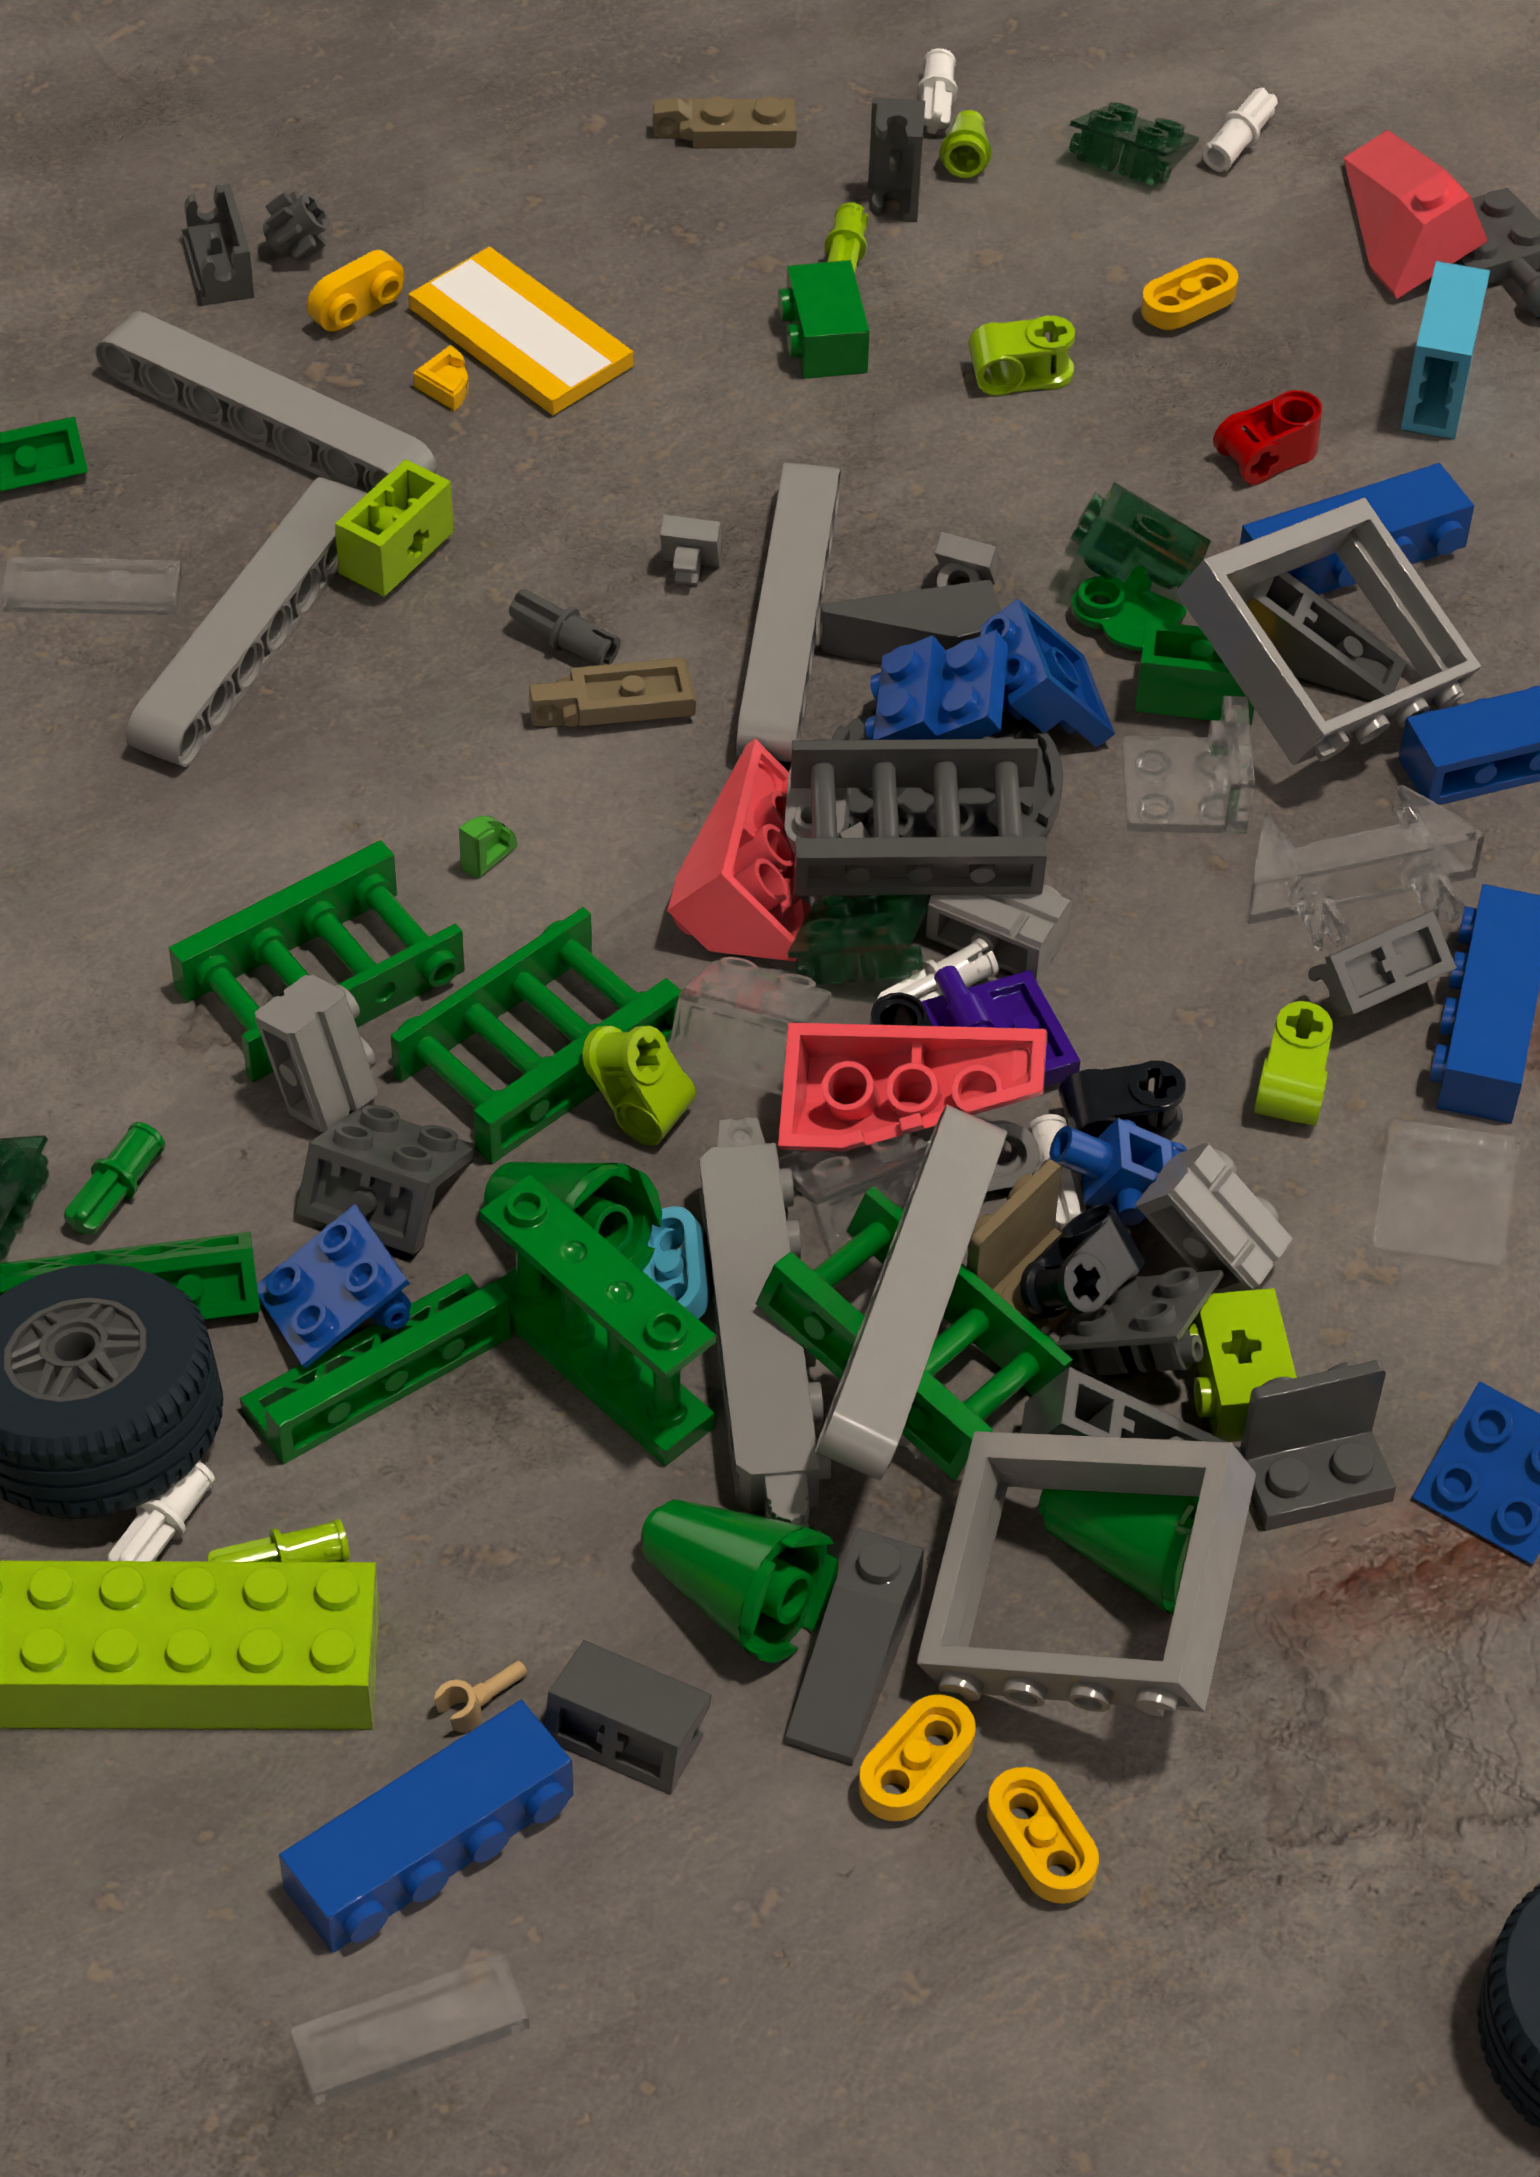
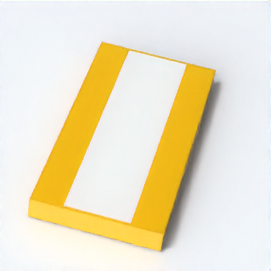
(521, 330)

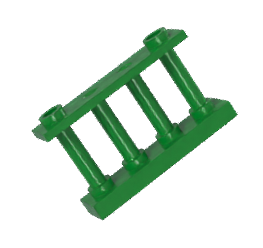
(311, 910)
(548, 1083)
(601, 1320)
(828, 1325)

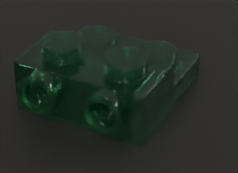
(1129, 531)

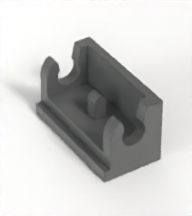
(896, 154)
(218, 250)
(1383, 966)
(626, 1716)

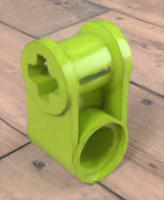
(1019, 357)
(1295, 1067)
(638, 1080)

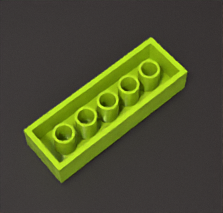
(188, 1644)

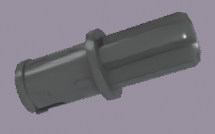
(565, 628)

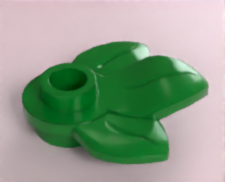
(1123, 607)

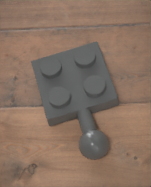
(1511, 244)

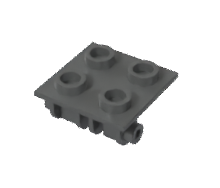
(1142, 1325)

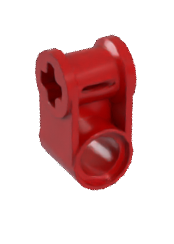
(1275, 435)

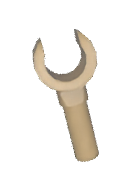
(460, 1691)

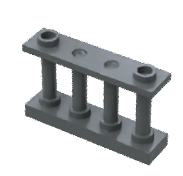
(917, 864)

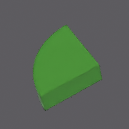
(484, 844)

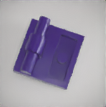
(1004, 1003)

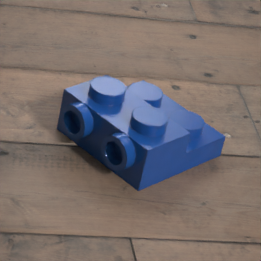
(1048, 677)
(940, 691)

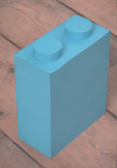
(1445, 350)

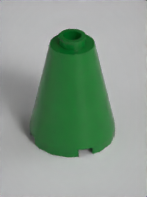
(607, 1196)
(1127, 1535)
(744, 1572)

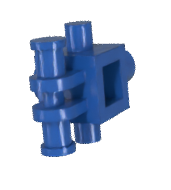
(1115, 1165)

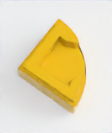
(444, 378)

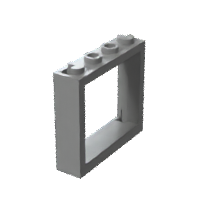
(1389, 586)
(1099, 1464)

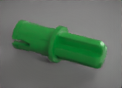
(114, 1178)

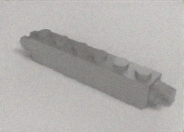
(760, 1365)

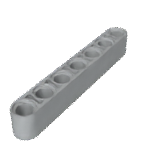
(256, 403)
(789, 609)
(243, 629)
(911, 1294)

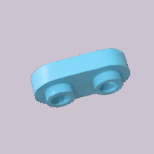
(682, 1271)

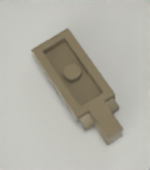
(727, 122)
(615, 694)

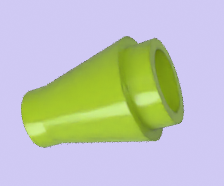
(966, 146)

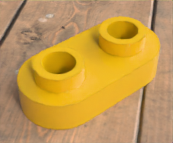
(355, 290)
(1189, 293)
(912, 1761)
(1046, 1838)

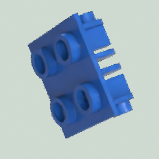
(335, 1287)
(1490, 1473)

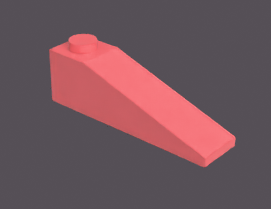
(1409, 212)
(740, 870)
(886, 1081)

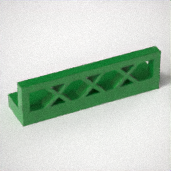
(40, 453)
(210, 1270)
(378, 1367)

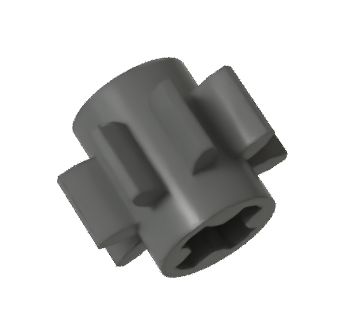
(296, 225)

